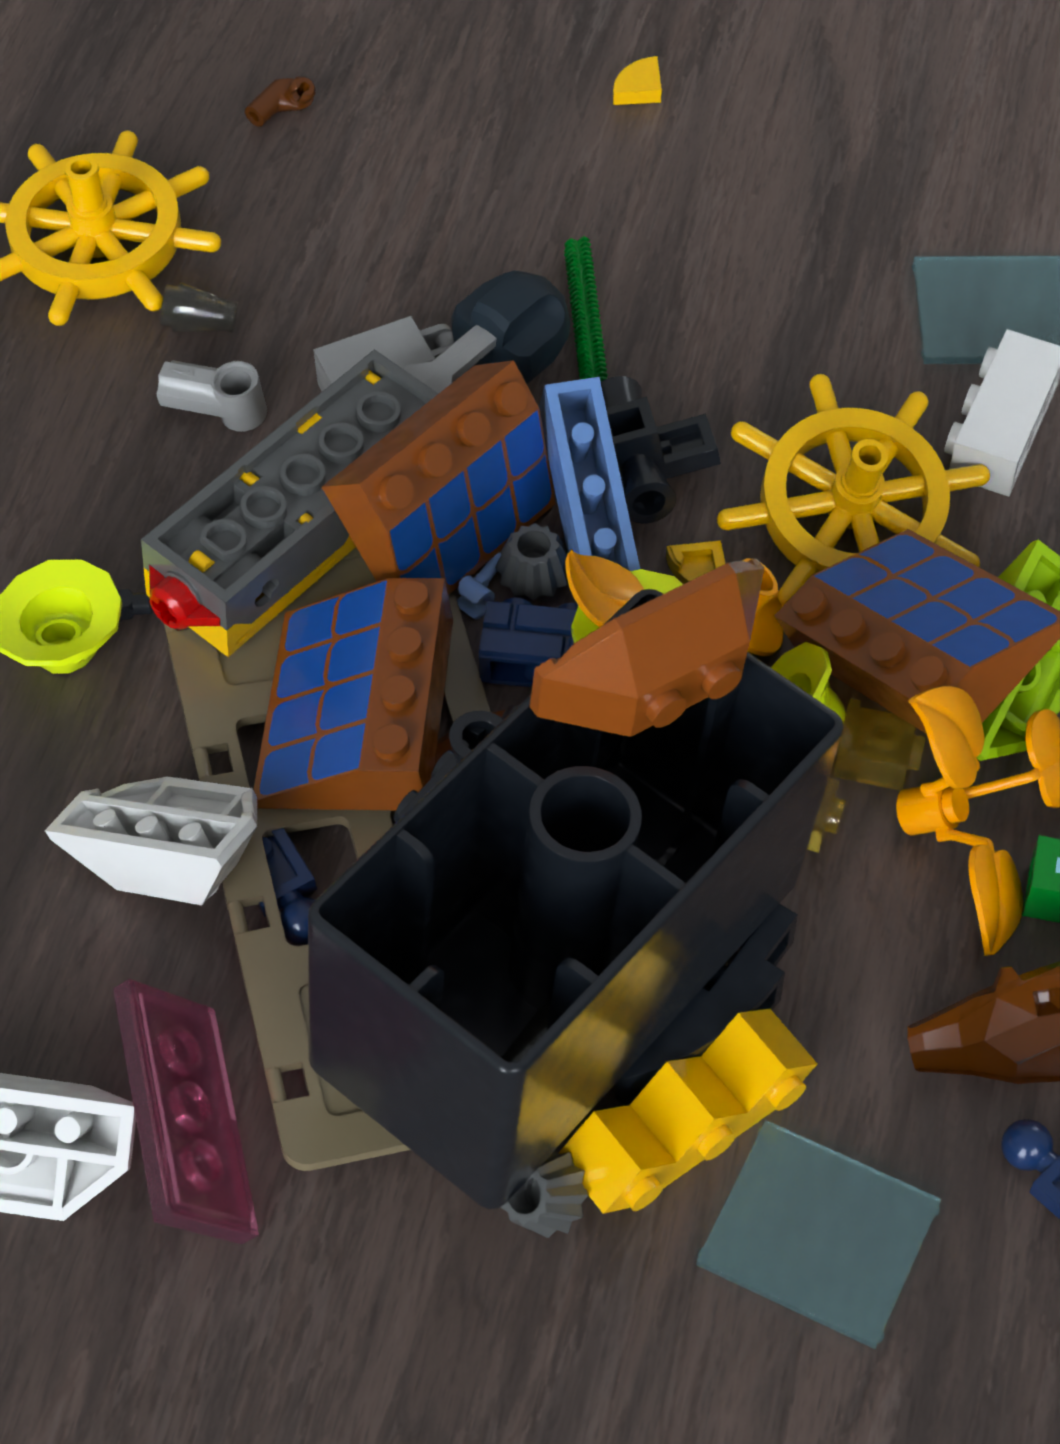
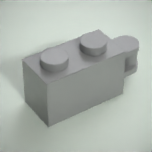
(397, 341)

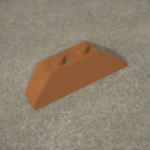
(656, 656)

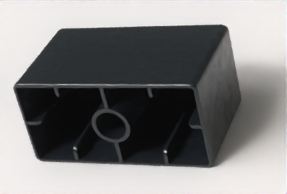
(566, 880)

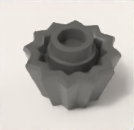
(533, 562)
(549, 1197)

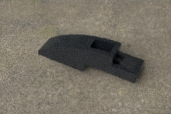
(742, 986)

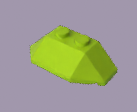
(1037, 574)

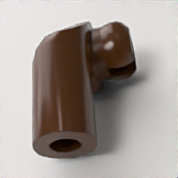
(281, 96)

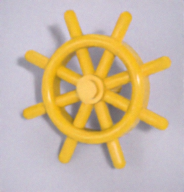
(96, 225)
(856, 491)

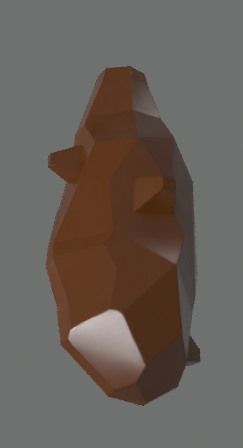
(995, 1030)

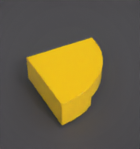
(638, 83)
(694, 559)

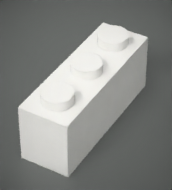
(1006, 409)

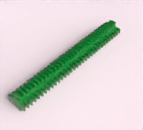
(585, 309)

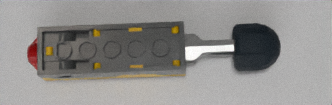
(266, 523)

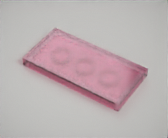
(185, 1114)

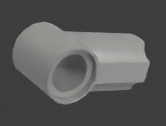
(224, 392)

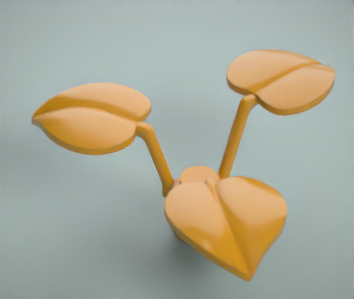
(605, 587)
(940, 806)

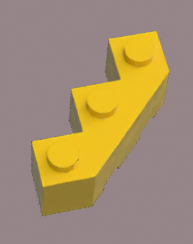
(690, 1112)

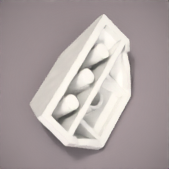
(159, 835)
(60, 1144)

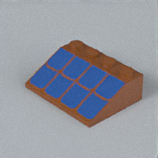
(449, 480)
(919, 621)
(357, 698)

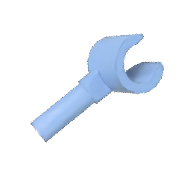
(475, 591)

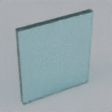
(974, 299)
(819, 1233)

